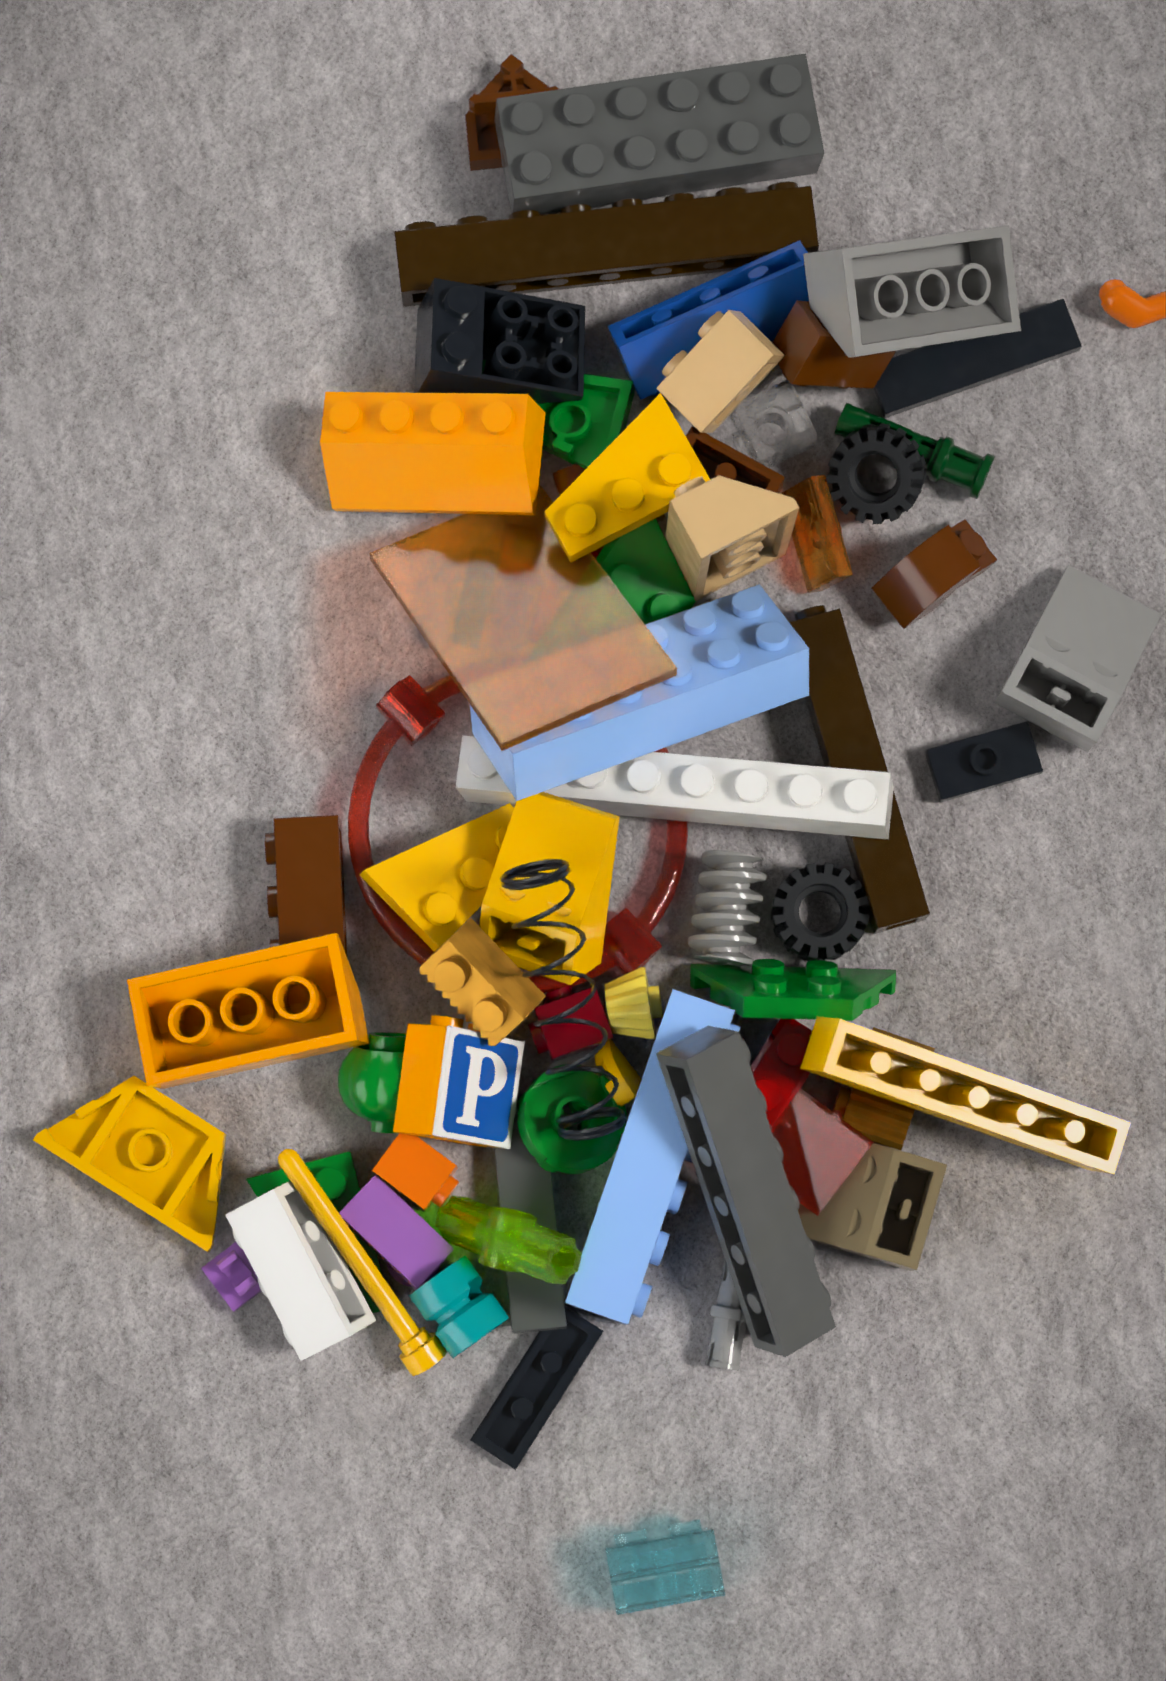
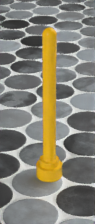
(418, 1347)

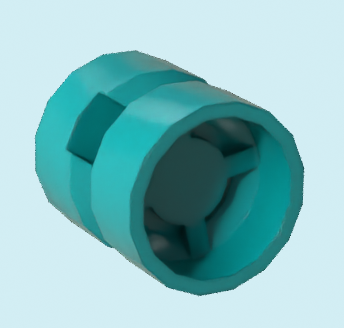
(458, 1306)

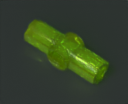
(508, 1239)

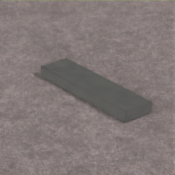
(529, 1188)

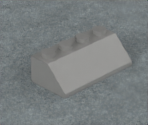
(915, 291)

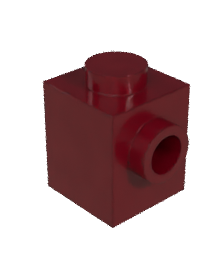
(568, 1038)

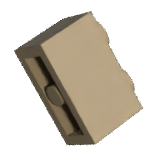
(718, 370)

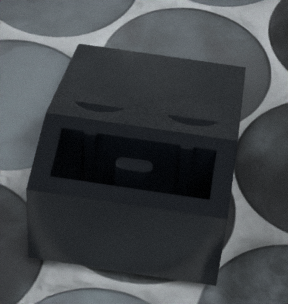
(526, 341)

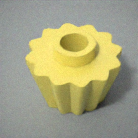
(633, 1005)

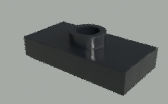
(983, 761)

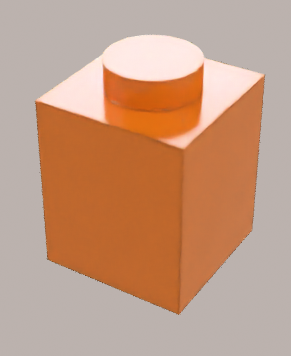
(417, 1171)

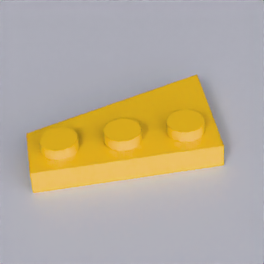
(625, 483)

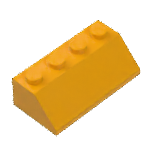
(432, 452)
(247, 1012)

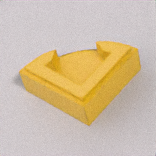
(614, 1062)

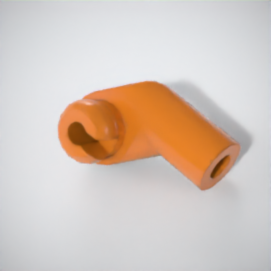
(1130, 307)

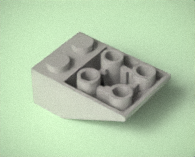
(1078, 659)

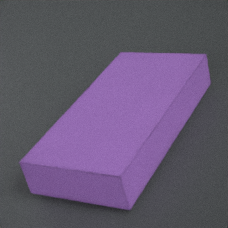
(395, 1232)

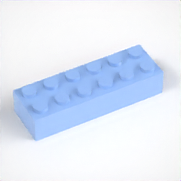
(730, 665)
(641, 1180)

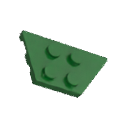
(647, 573)
(787, 992)

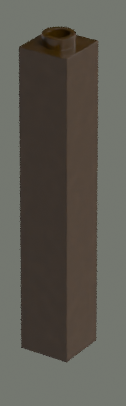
(851, 742)

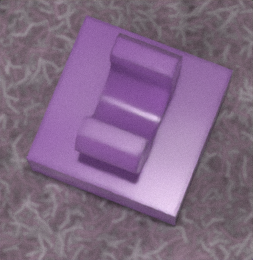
(233, 1276)

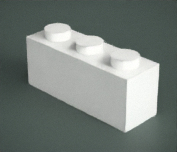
(300, 1271)

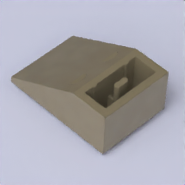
(881, 1208)

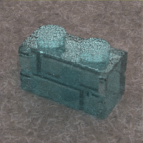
(664, 1568)

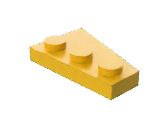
(444, 878)

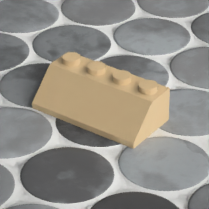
(726, 531)

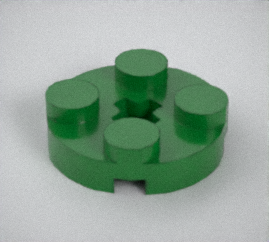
(544, 1104)

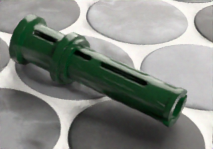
(941, 456)

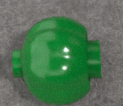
(372, 1079)

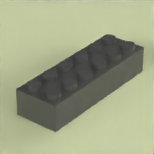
(659, 135)

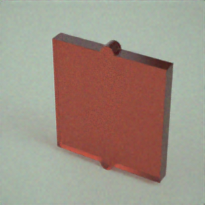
(817, 1149)

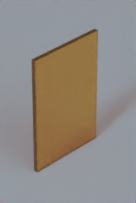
(520, 622)

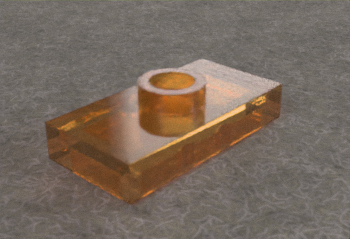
(818, 535)

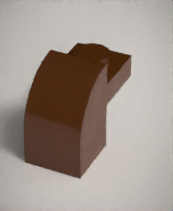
(933, 572)

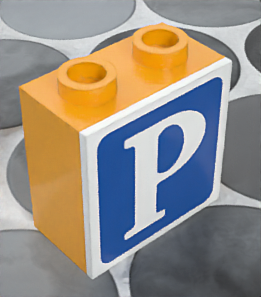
(458, 1085)

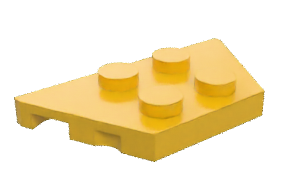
(147, 1155)

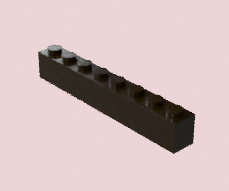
(607, 243)

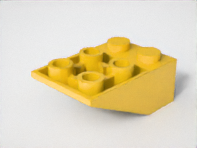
(543, 830)

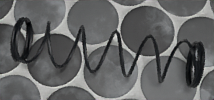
(541, 879)

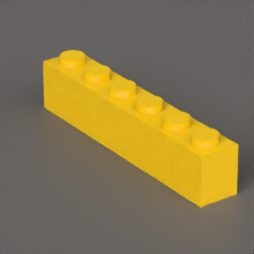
(964, 1095)

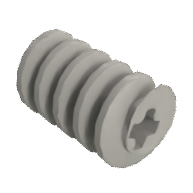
(726, 907)

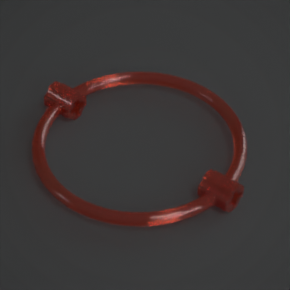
(415, 714)

